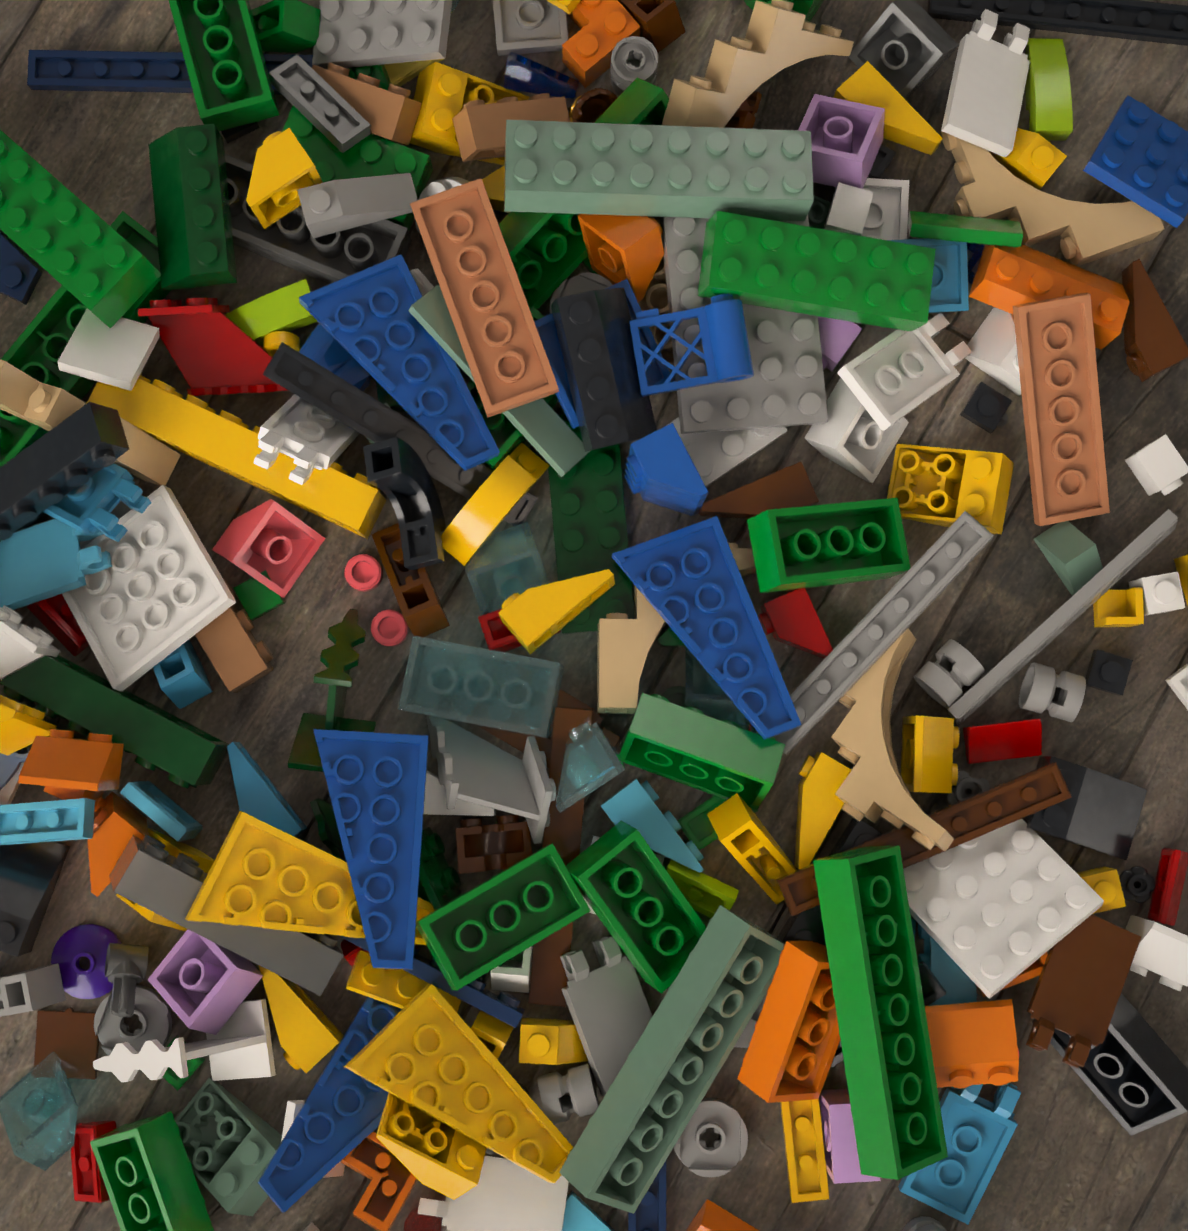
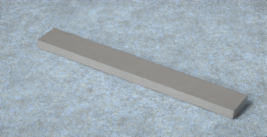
(1063, 617)
(885, 624)

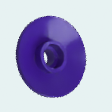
(86, 941)

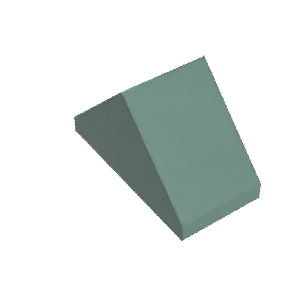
(1070, 554)

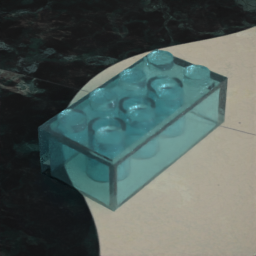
(481, 687)

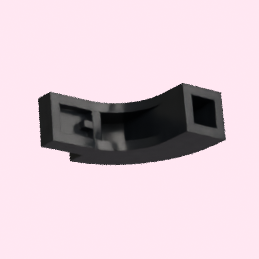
(409, 487)

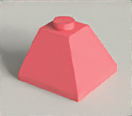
(269, 541)

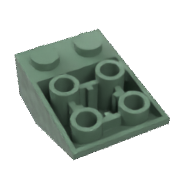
(227, 1147)

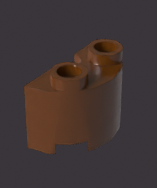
(492, 845)

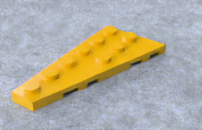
(280, 885)
(450, 1074)

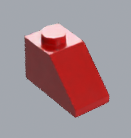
(795, 623)

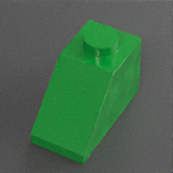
(287, 25)

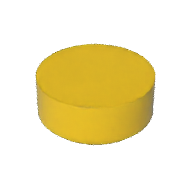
(273, 340)

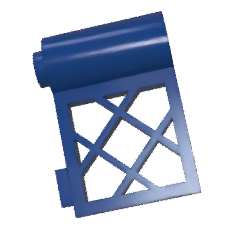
(723, 342)

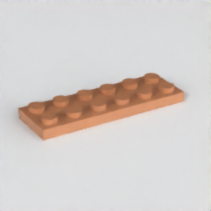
(484, 297)
(1061, 408)

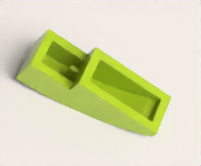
(1048, 89)
(274, 312)

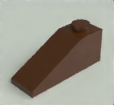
(658, 20)
(1149, 331)
(776, 491)
(411, 587)

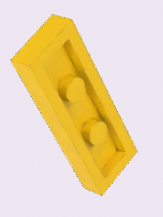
(389, 985)
(804, 1150)

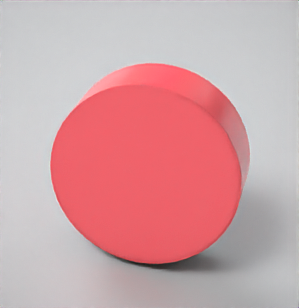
(363, 572)
(389, 628)

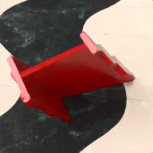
(210, 347)

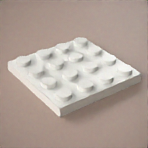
(153, 594)
(998, 902)

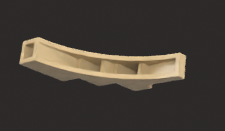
(738, 67)
(1085, 228)
(51, 405)
(626, 642)
(865, 739)

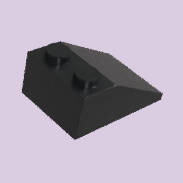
(1097, 815)
(26, 888)

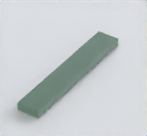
(533, 420)

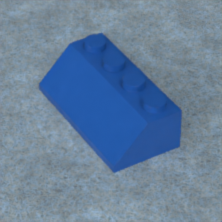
(665, 472)

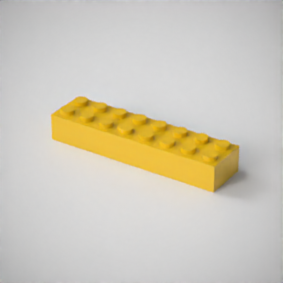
(232, 447)

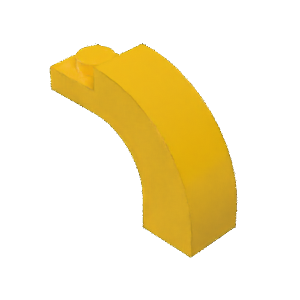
(492, 503)

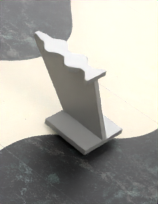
(492, 777)

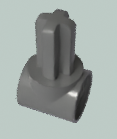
(125, 968)

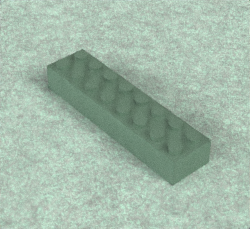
(657, 170)
(674, 1062)

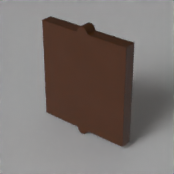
(71, 1038)

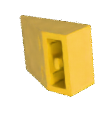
(442, 97)
(942, 483)
(430, 1148)

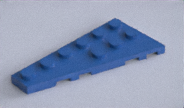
(375, 327)
(704, 601)
(379, 813)
(333, 1117)

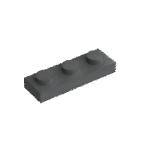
(319, 103)

